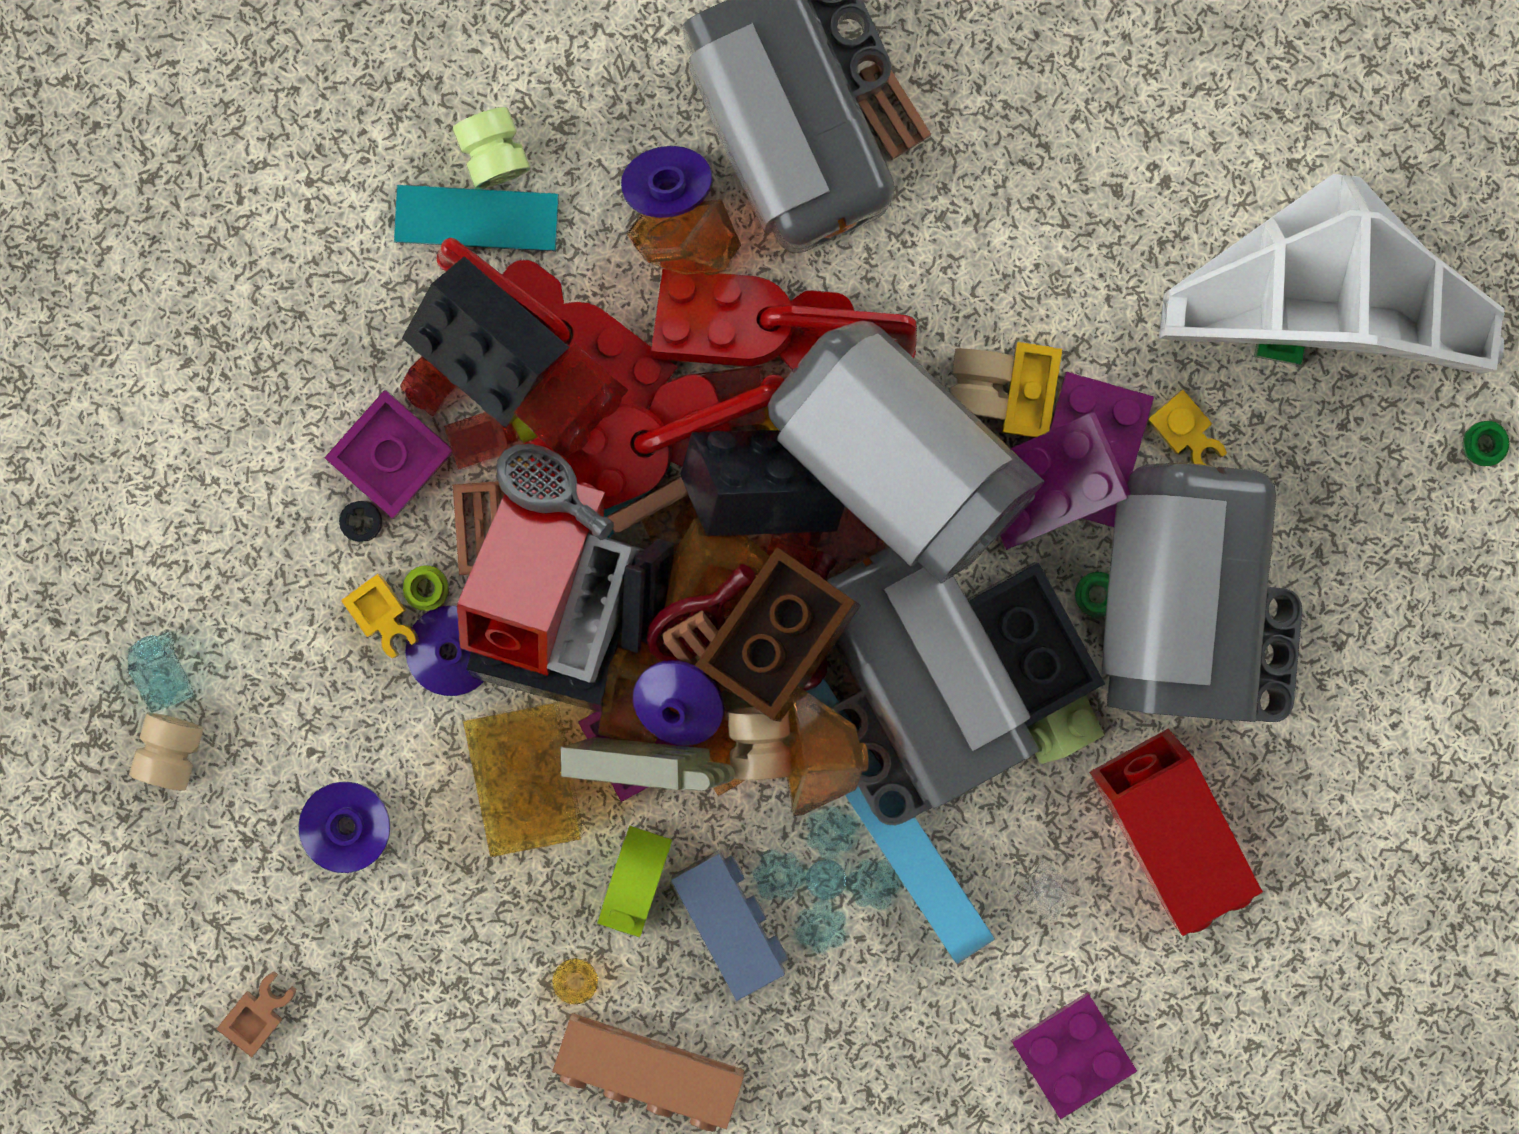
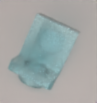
(158, 672)

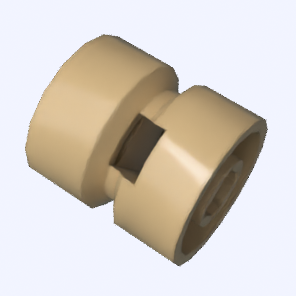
(981, 381)
(759, 745)
(166, 750)

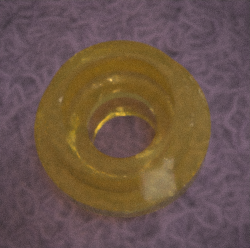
(571, 995)

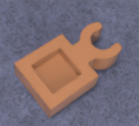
(253, 1018)

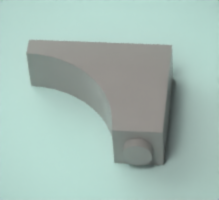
(592, 608)

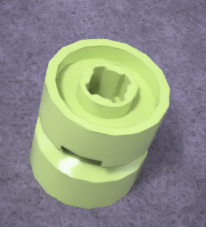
(491, 147)

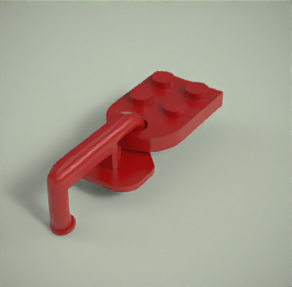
(719, 314)
(591, 327)
(619, 462)

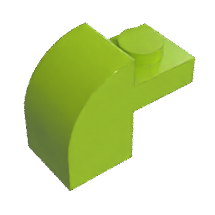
(634, 881)

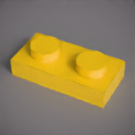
(1032, 390)

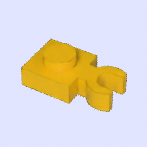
(1182, 425)
(377, 609)

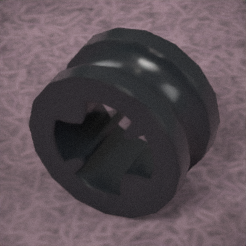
(351, 531)

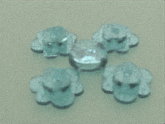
(826, 879)

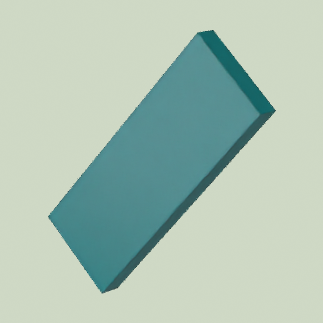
(476, 217)

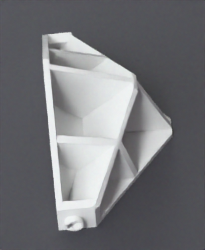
(1339, 278)

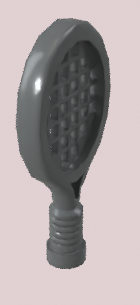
(565, 502)

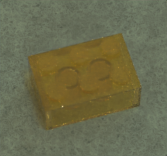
(520, 779)

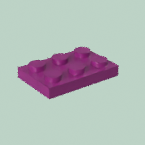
(1120, 414)
(1077, 475)

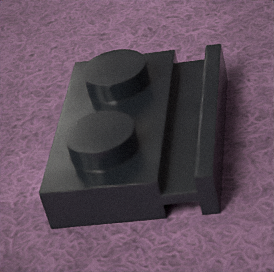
(645, 591)

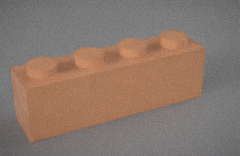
(648, 1072)

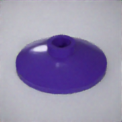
(666, 181)
(425, 657)
(686, 690)
(321, 832)

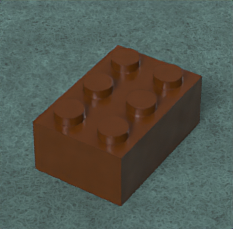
(778, 635)

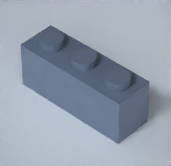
(730, 924)

